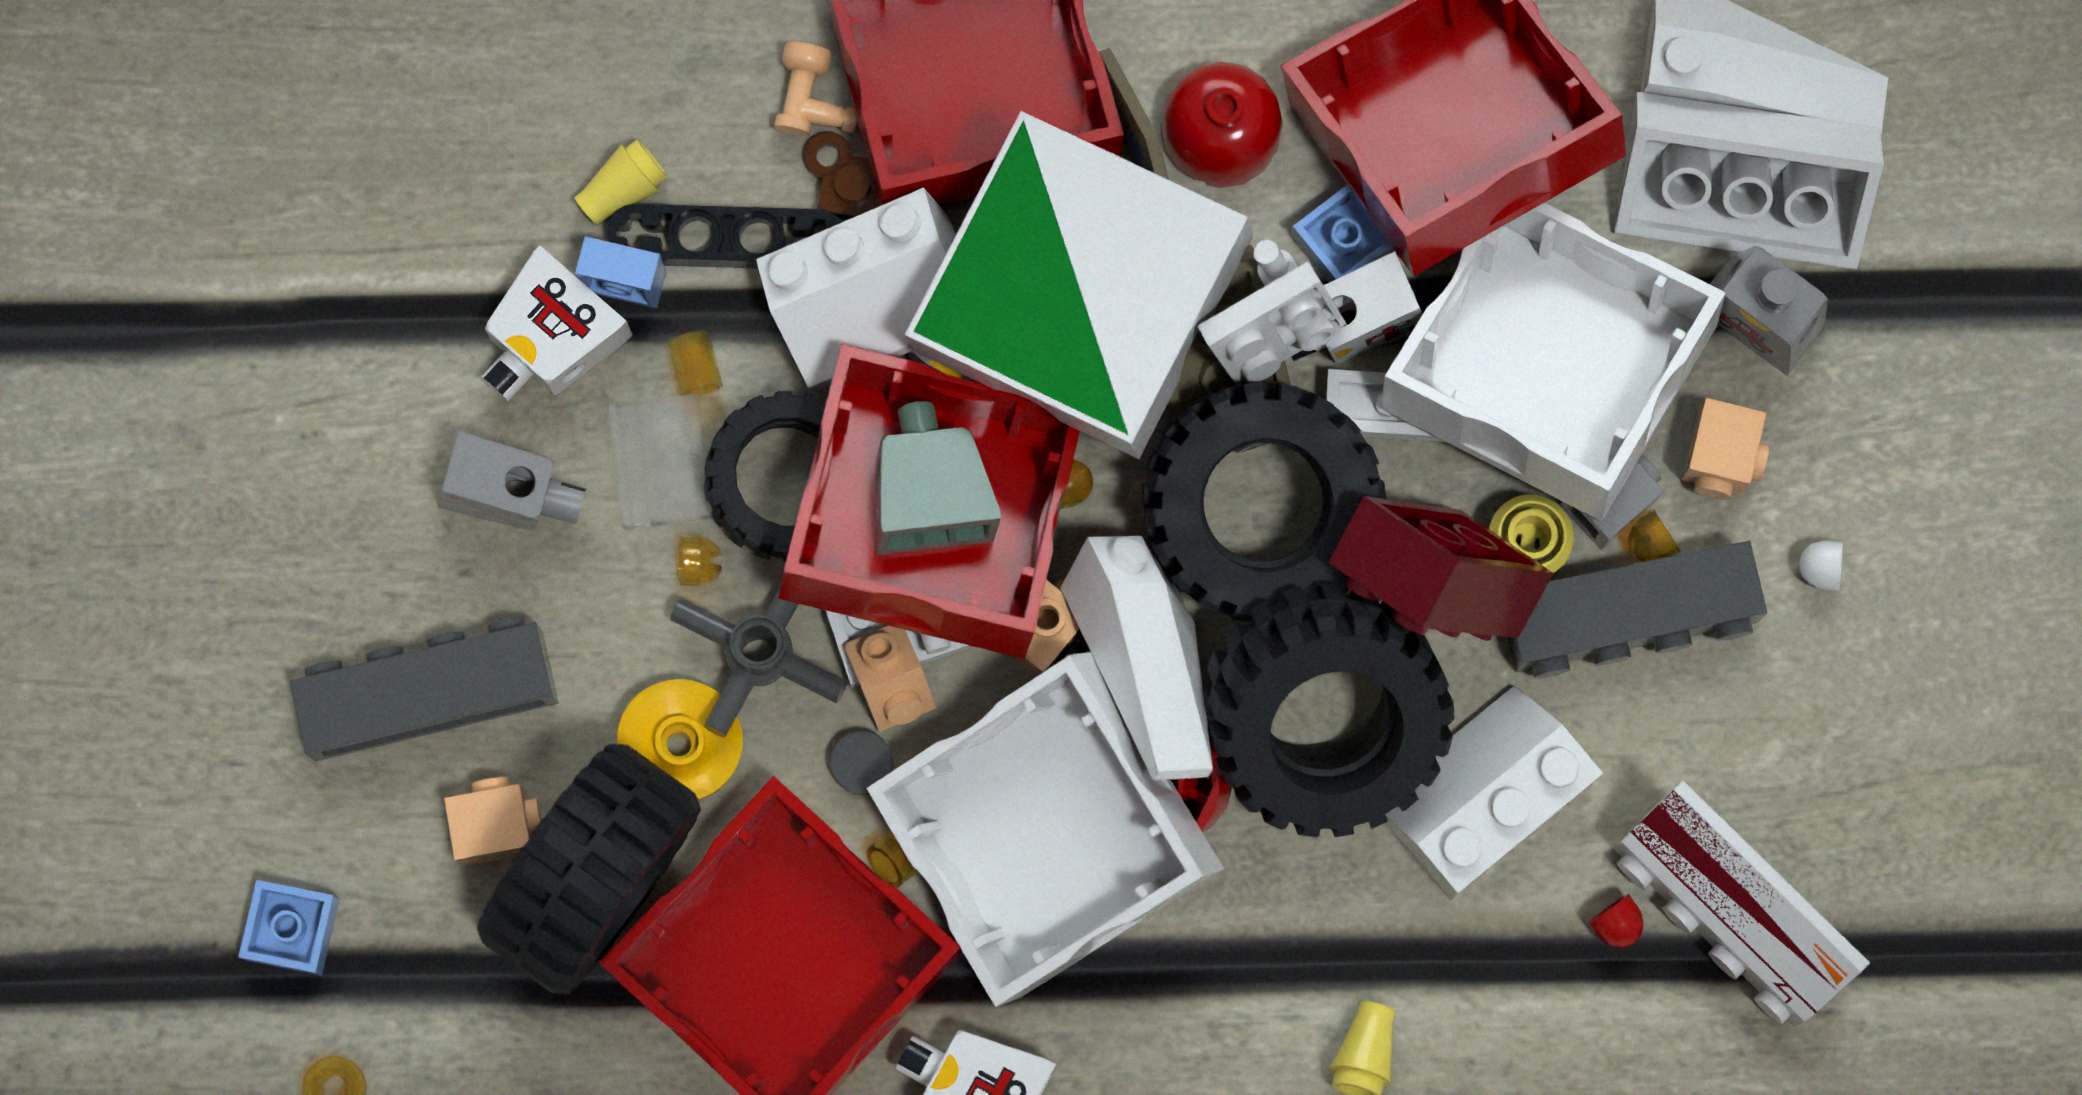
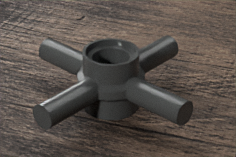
(750, 673)

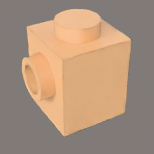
(1725, 449)
(1054, 631)
(491, 821)

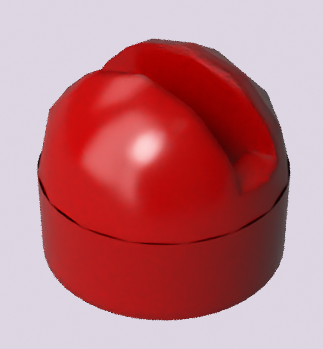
(1619, 923)

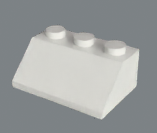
(856, 283)
(1493, 791)

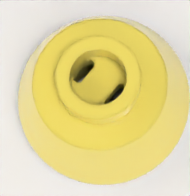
(1537, 519)

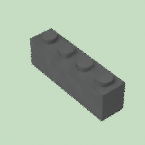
(1639, 607)
(423, 690)

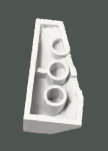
(1744, 60)
(1143, 651)

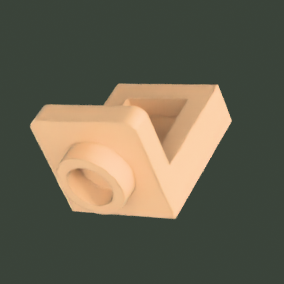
(890, 677)

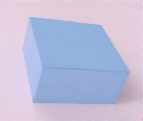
(1340, 236)
(621, 272)
(289, 927)

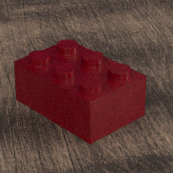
(1439, 569)

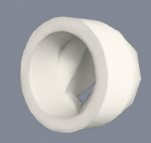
(1822, 565)

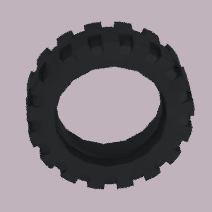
(720, 482)

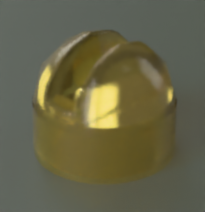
(1079, 485)
(1651, 539)
(693, 561)
(890, 861)

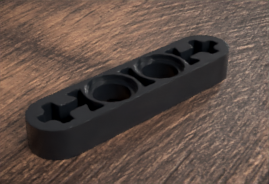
(728, 227)

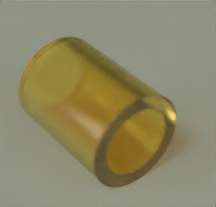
(695, 363)

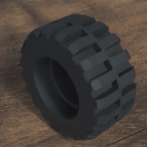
(1193, 449)
(1338, 782)
(588, 868)

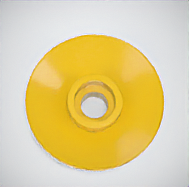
(681, 709)

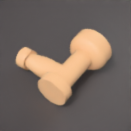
(800, 110)

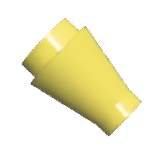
(623, 180)
(1366, 1052)

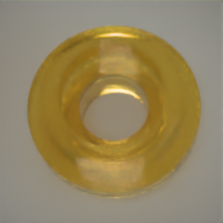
(332, 1066)

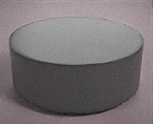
(860, 761)

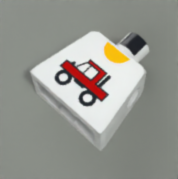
(1382, 304)
(550, 329)
(974, 1068)

